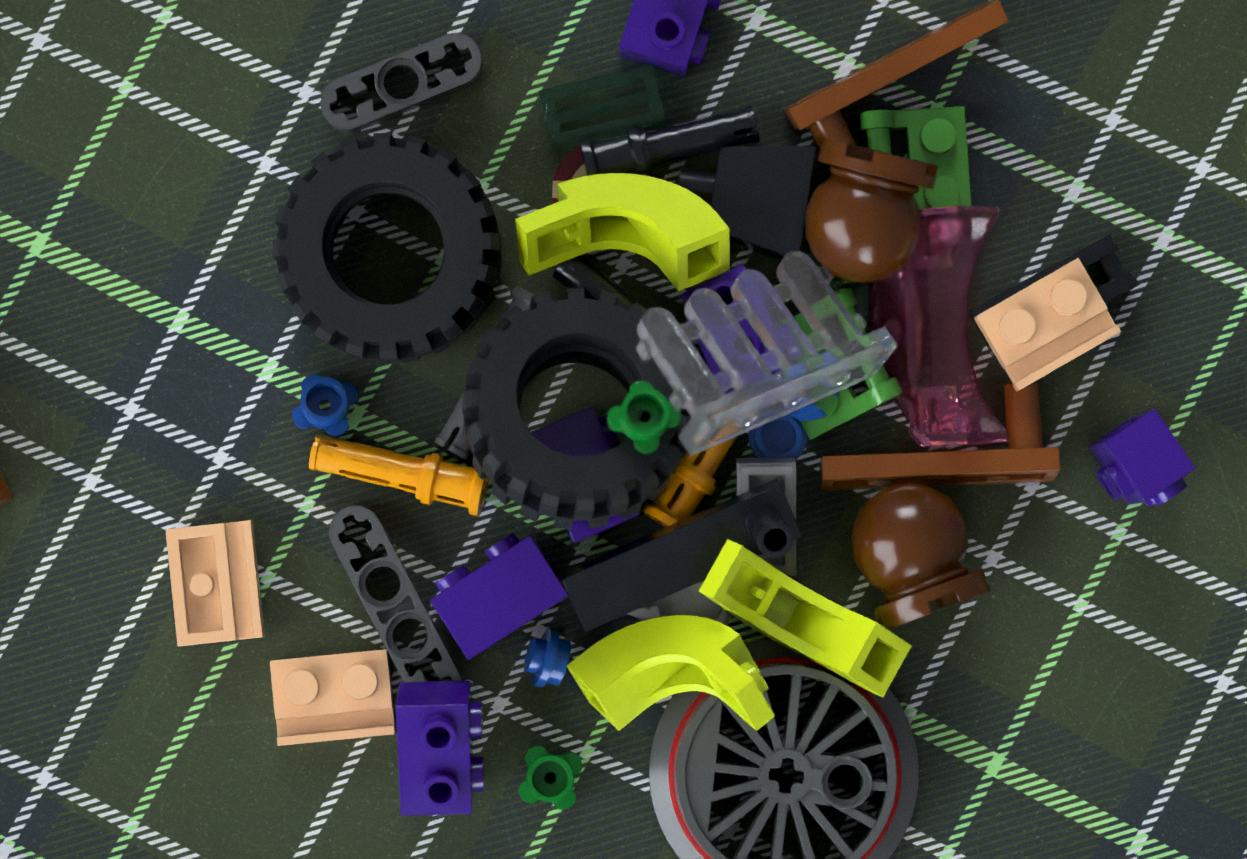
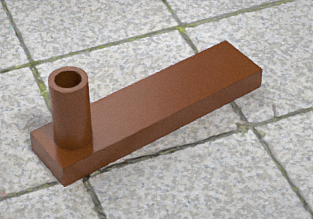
(822, 108)
(1021, 463)

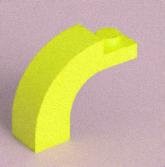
(630, 215)
(804, 620)
(670, 657)

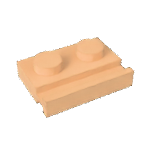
(1047, 324)
(215, 583)
(333, 697)

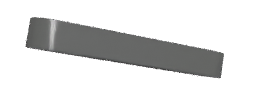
(403, 606)

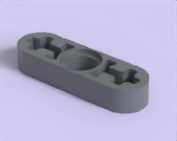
(409, 59)

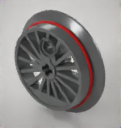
(686, 763)

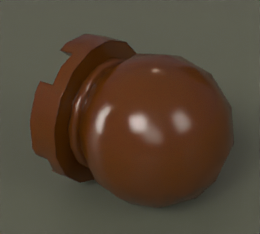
(866, 213)
(913, 550)

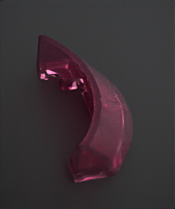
(928, 320)

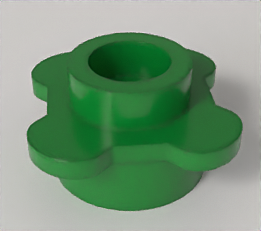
(643, 398)
(565, 769)

